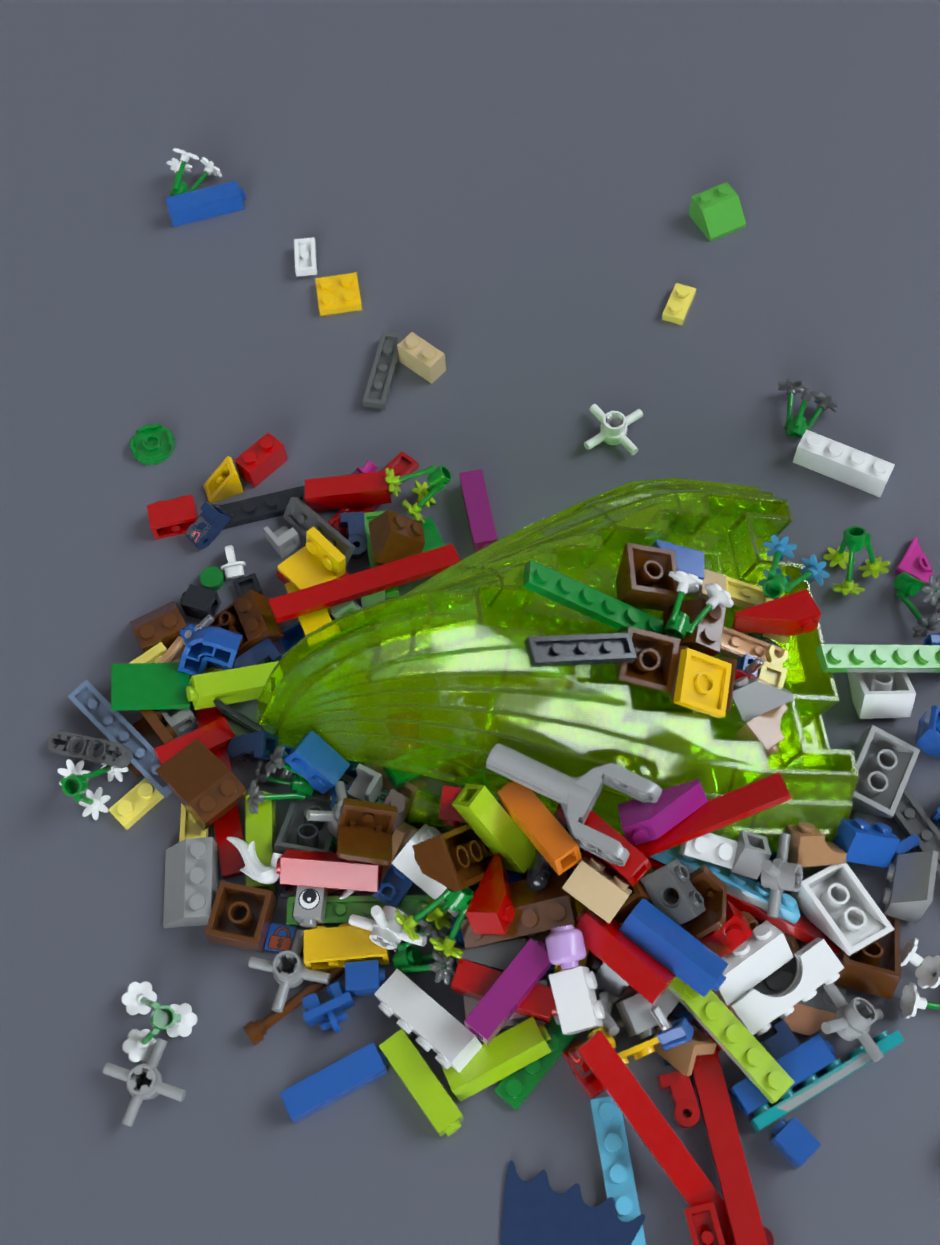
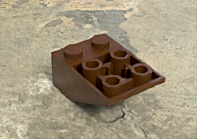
(251, 618)

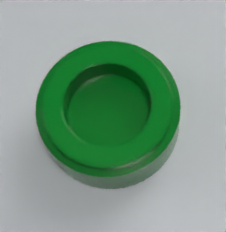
(212, 578)

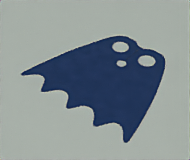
(542, 1217)

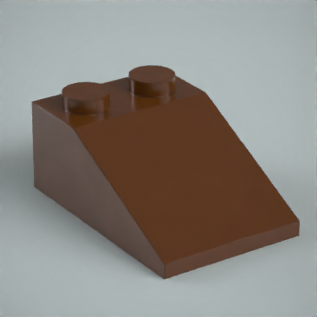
(202, 783)
(874, 967)

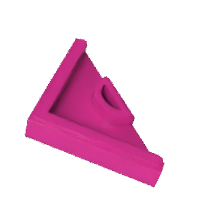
(915, 563)

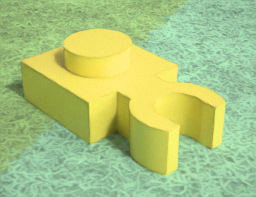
(772, 670)

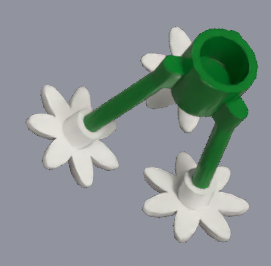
(180, 187)
(76, 784)

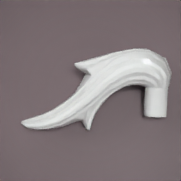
(253, 866)

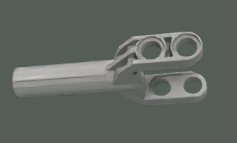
(575, 794)

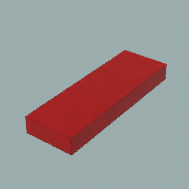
(212, 736)

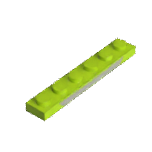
(734, 1040)

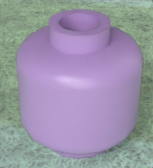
(565, 947)

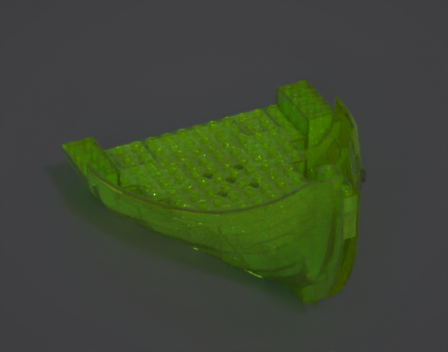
(448, 676)

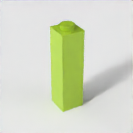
(228, 685)
(495, 827)
(262, 830)
(500, 1058)
(422, 1083)

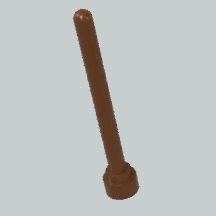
(257, 1029)

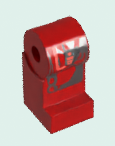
(582, 1072)
(685, 1105)

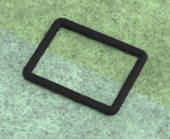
(224, 708)

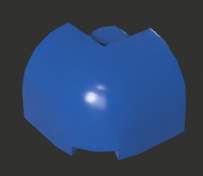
(210, 647)

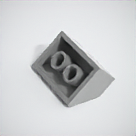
(883, 772)
(190, 882)

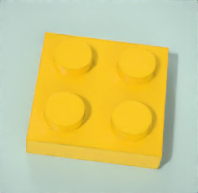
(338, 294)
(702, 683)

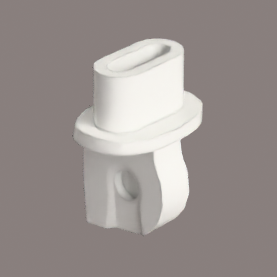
(234, 568)

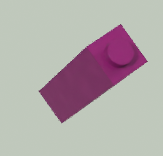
(477, 509)
(509, 991)

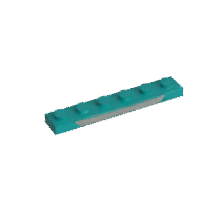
(813, 1085)

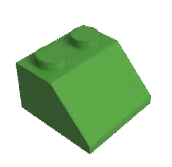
(717, 211)

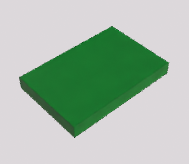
(148, 686)

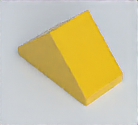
(223, 482)

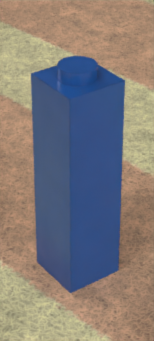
(205, 203)
(674, 948)
(798, 1064)
(334, 1082)

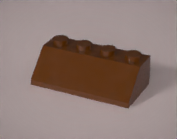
(454, 858)
(534, 912)

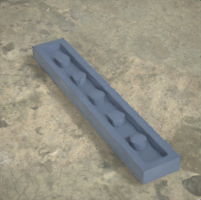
(119, 730)

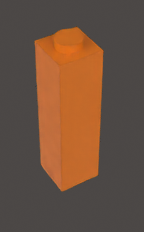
(540, 826)

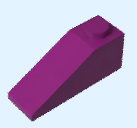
(649, 820)

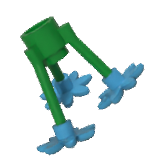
(777, 583)

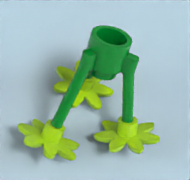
(437, 479)
(855, 539)
(440, 914)

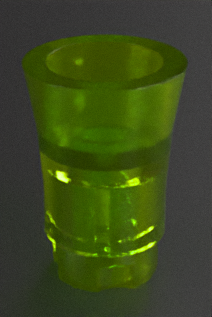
(426, 809)

